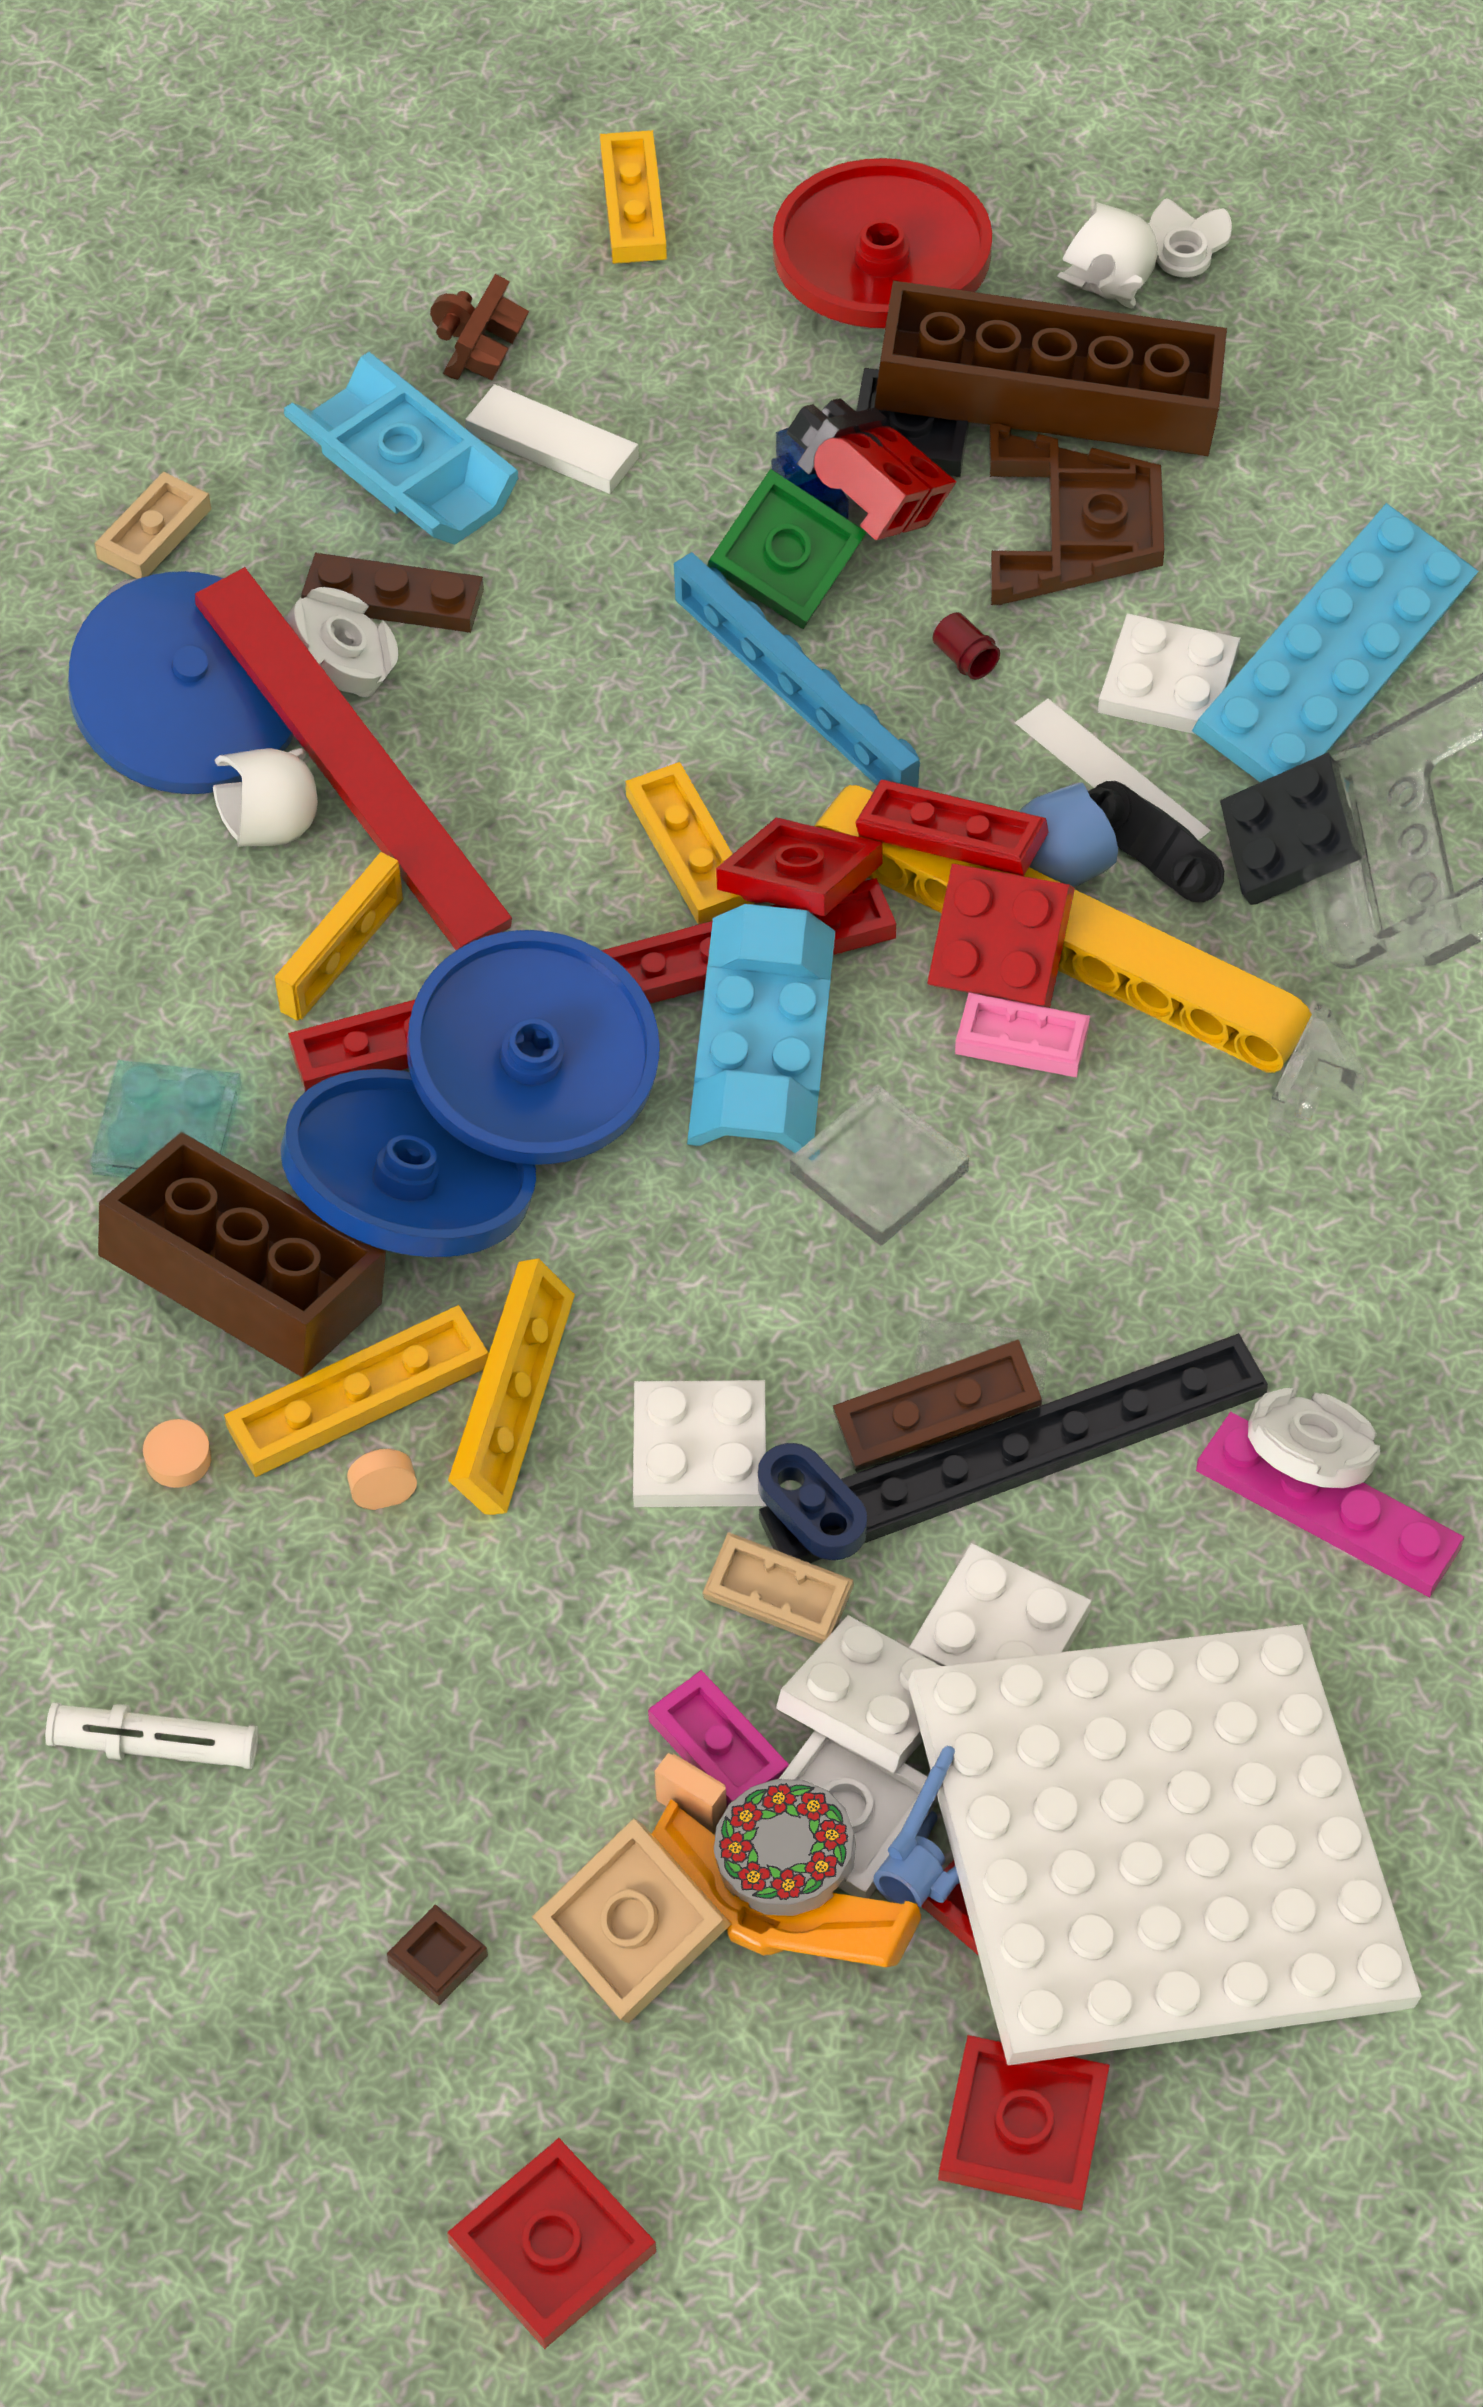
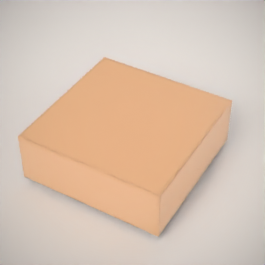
(692, 1789)

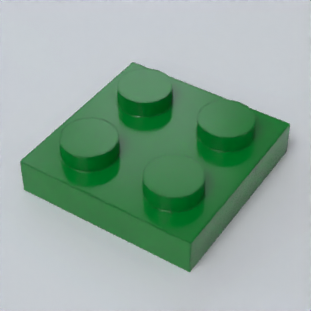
(786, 549)

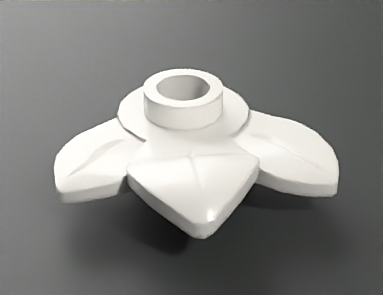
(1188, 243)

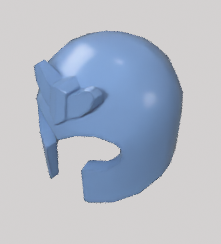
(1079, 836)

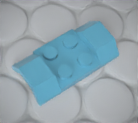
(409, 452)
(762, 1026)

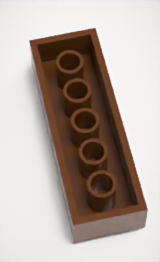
(1051, 368)

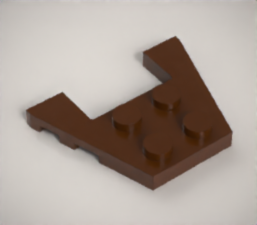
(1101, 516)

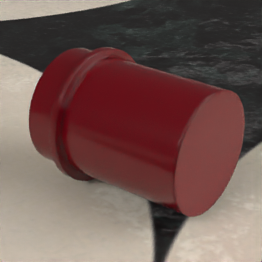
(966, 646)

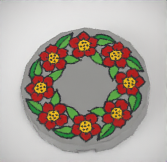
(784, 1846)

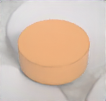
(177, 1453)
(381, 1479)

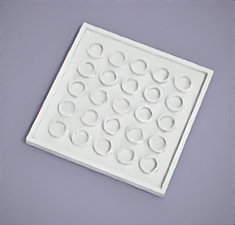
(1160, 1843)

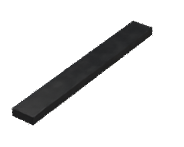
(1044, 1440)

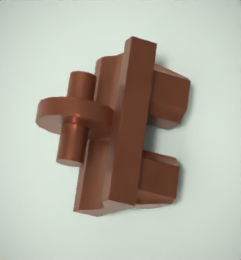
(458, 318)

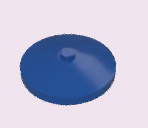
(164, 689)
(532, 1047)
(392, 1176)

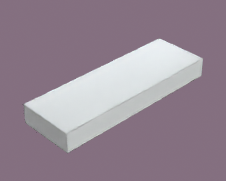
(552, 438)

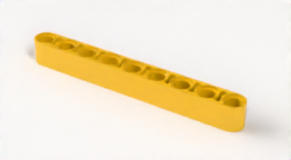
(1123, 958)

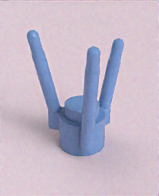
(914, 1861)

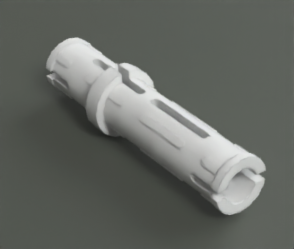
(72, 1725)

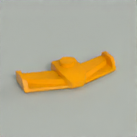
(839, 1929)

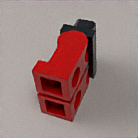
(871, 465)

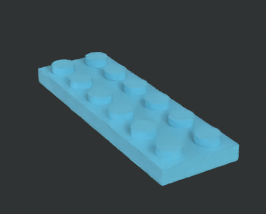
(1336, 648)

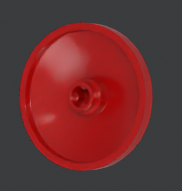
(873, 224)

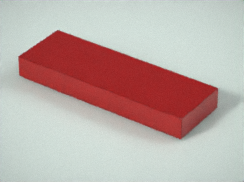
(952, 827)

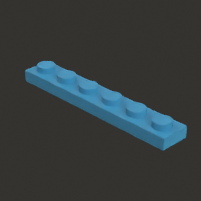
(792, 675)

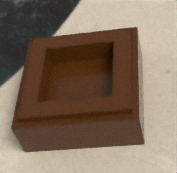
(437, 1954)

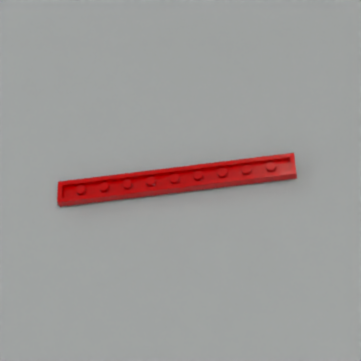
(661, 966)

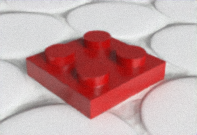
(799, 866)
(1001, 935)
(1024, 2125)
(551, 2242)

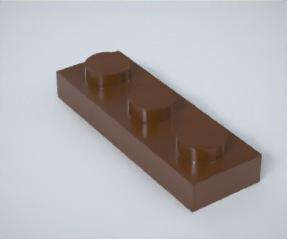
(401, 591)
(937, 1405)

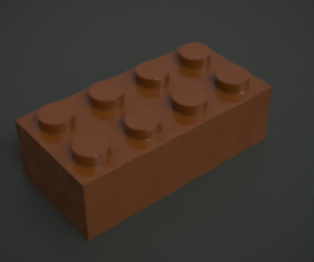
(240, 1253)

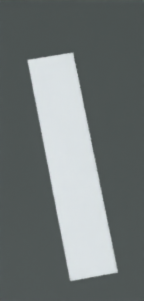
(1096, 761)

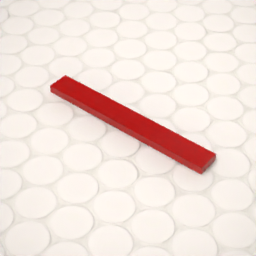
(352, 759)

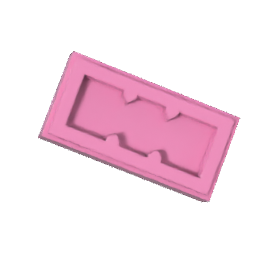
(1022, 1035)

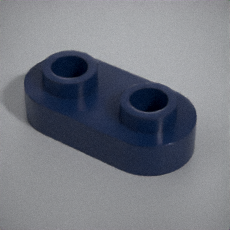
(815, 1505)

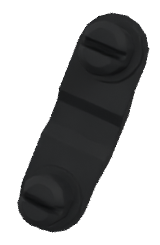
(1160, 842)

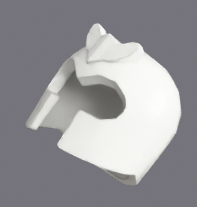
(1111, 254)
(272, 801)

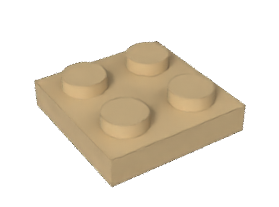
(631, 1920)

